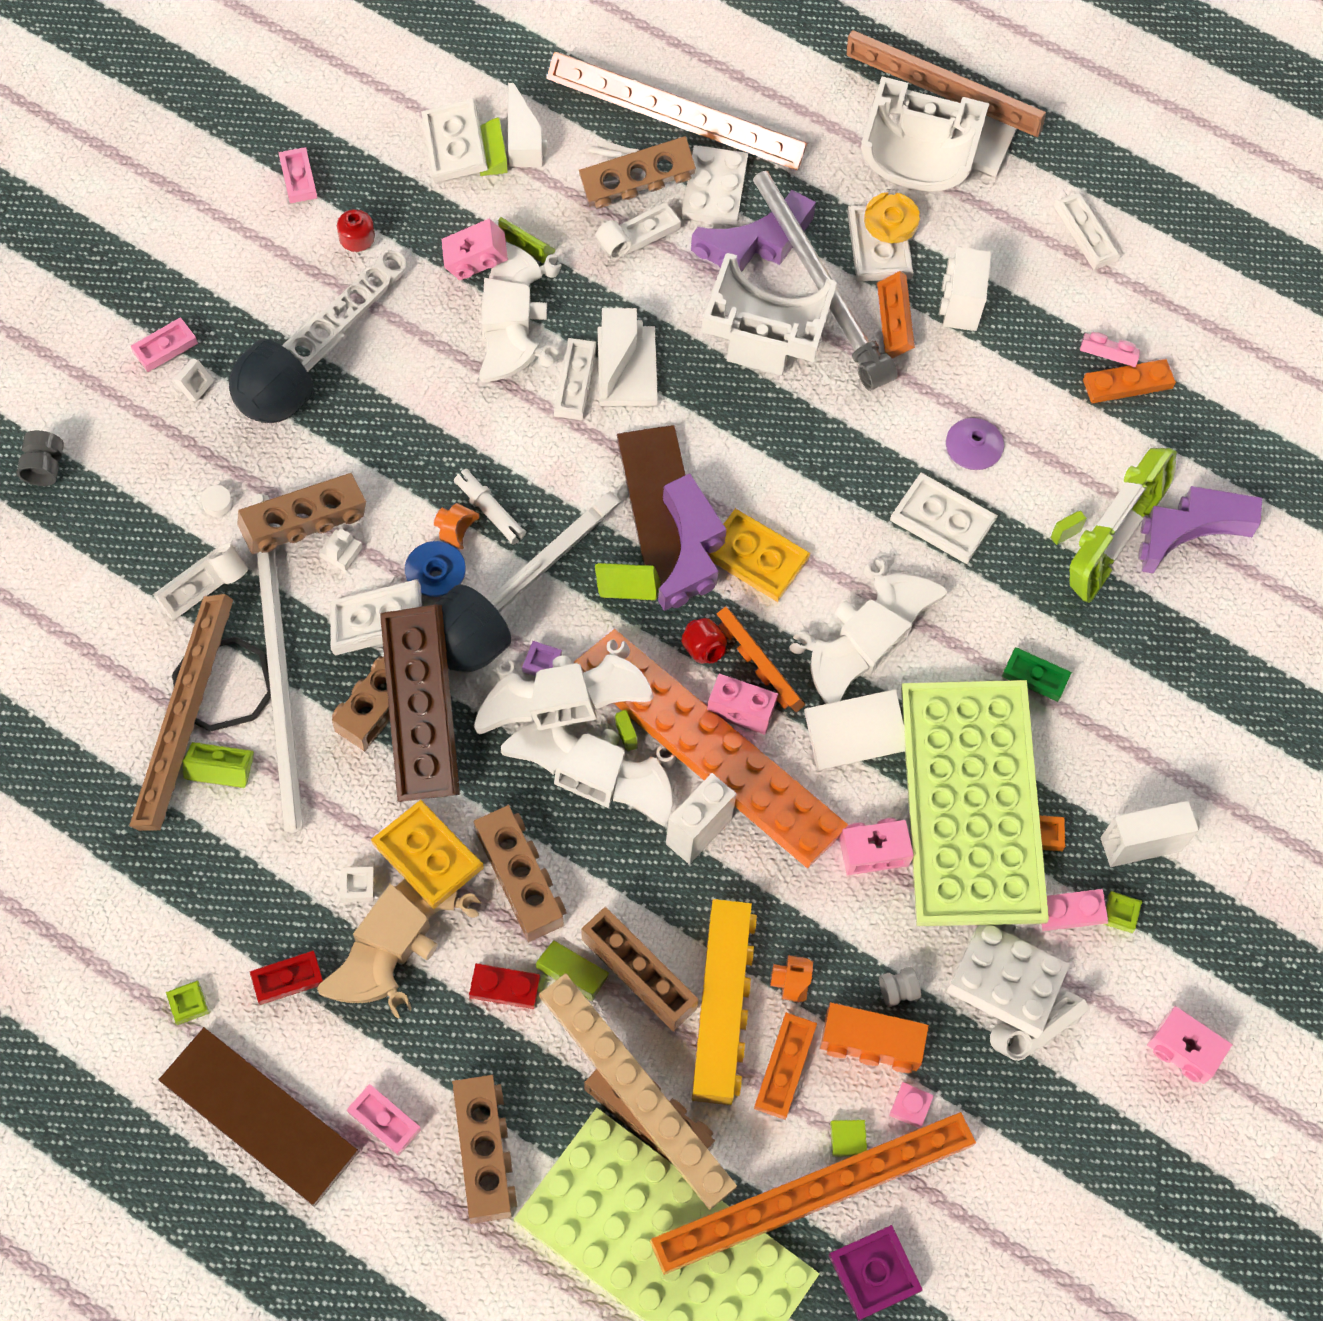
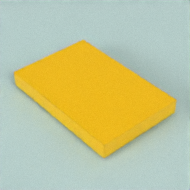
(759, 555)
(427, 854)

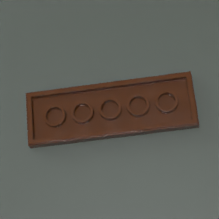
(649, 463)
(419, 703)
(259, 1116)

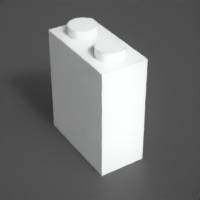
(700, 818)
(1150, 833)

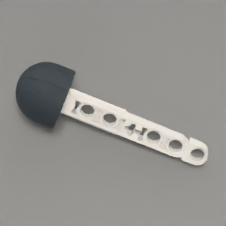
(273, 380)
(473, 623)

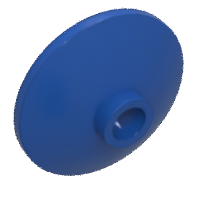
(435, 557)

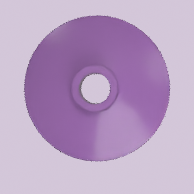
(972, 453)

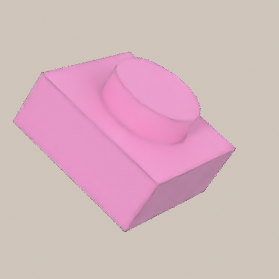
(911, 1105)

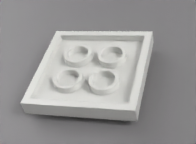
(1009, 979)

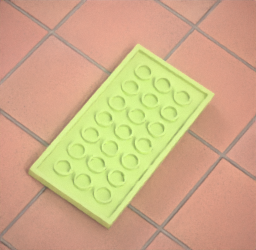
(973, 804)
(617, 1195)

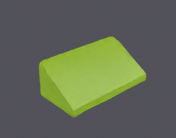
(494, 148)
(517, 236)
(627, 581)
(217, 765)
(585, 975)

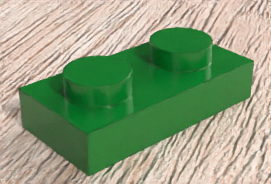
(1040, 674)

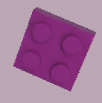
(875, 1272)

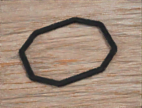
(264, 701)

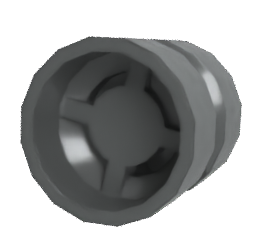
(41, 458)

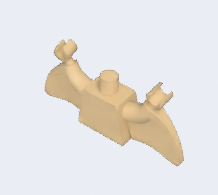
(384, 937)

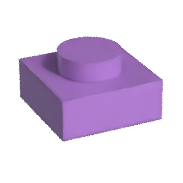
(539, 658)

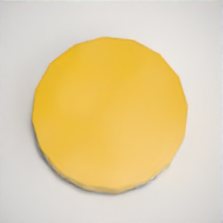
(891, 217)

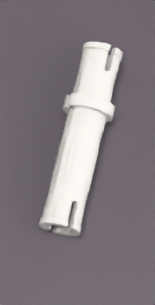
(481, 497)

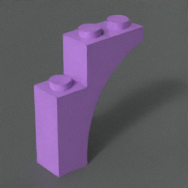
(759, 237)
(1198, 515)
(699, 533)

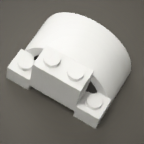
(921, 147)
(762, 325)

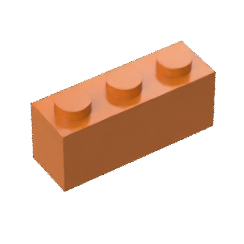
(873, 1038)

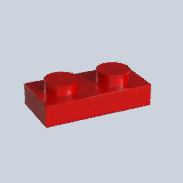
(286, 977)
(504, 986)

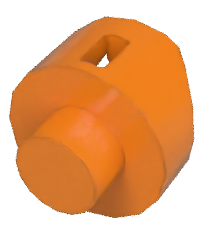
(454, 523)
(793, 978)

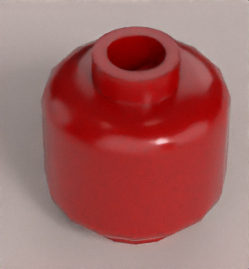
(355, 230)
(704, 641)

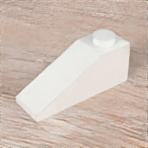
(524, 133)
(619, 343)

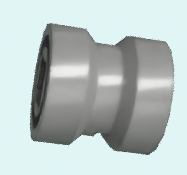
(900, 987)

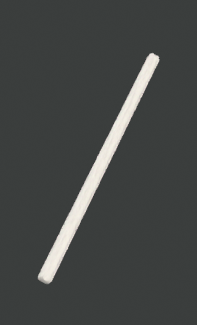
(279, 688)

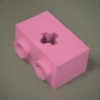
(474, 249)
(742, 703)
(864, 857)
(1206, 1047)

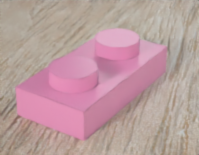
(297, 175)
(164, 344)
(1122, 352)
(1076, 910)
(383, 1119)

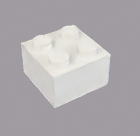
(965, 288)

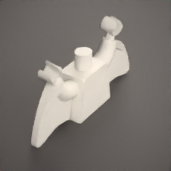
(508, 315)
(868, 633)
(563, 692)
(597, 768)

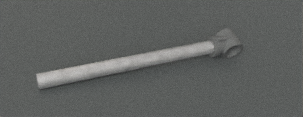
(873, 367)

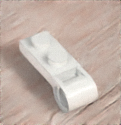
(638, 231)
(200, 580)
(1064, 1013)

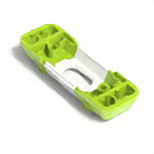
(1101, 547)

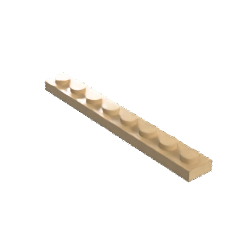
(638, 1092)

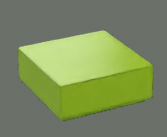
(1068, 527)
(626, 730)
(1122, 911)
(187, 1002)
(848, 1137)

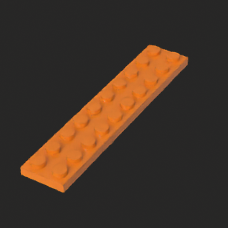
(713, 746)

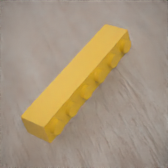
(722, 1001)

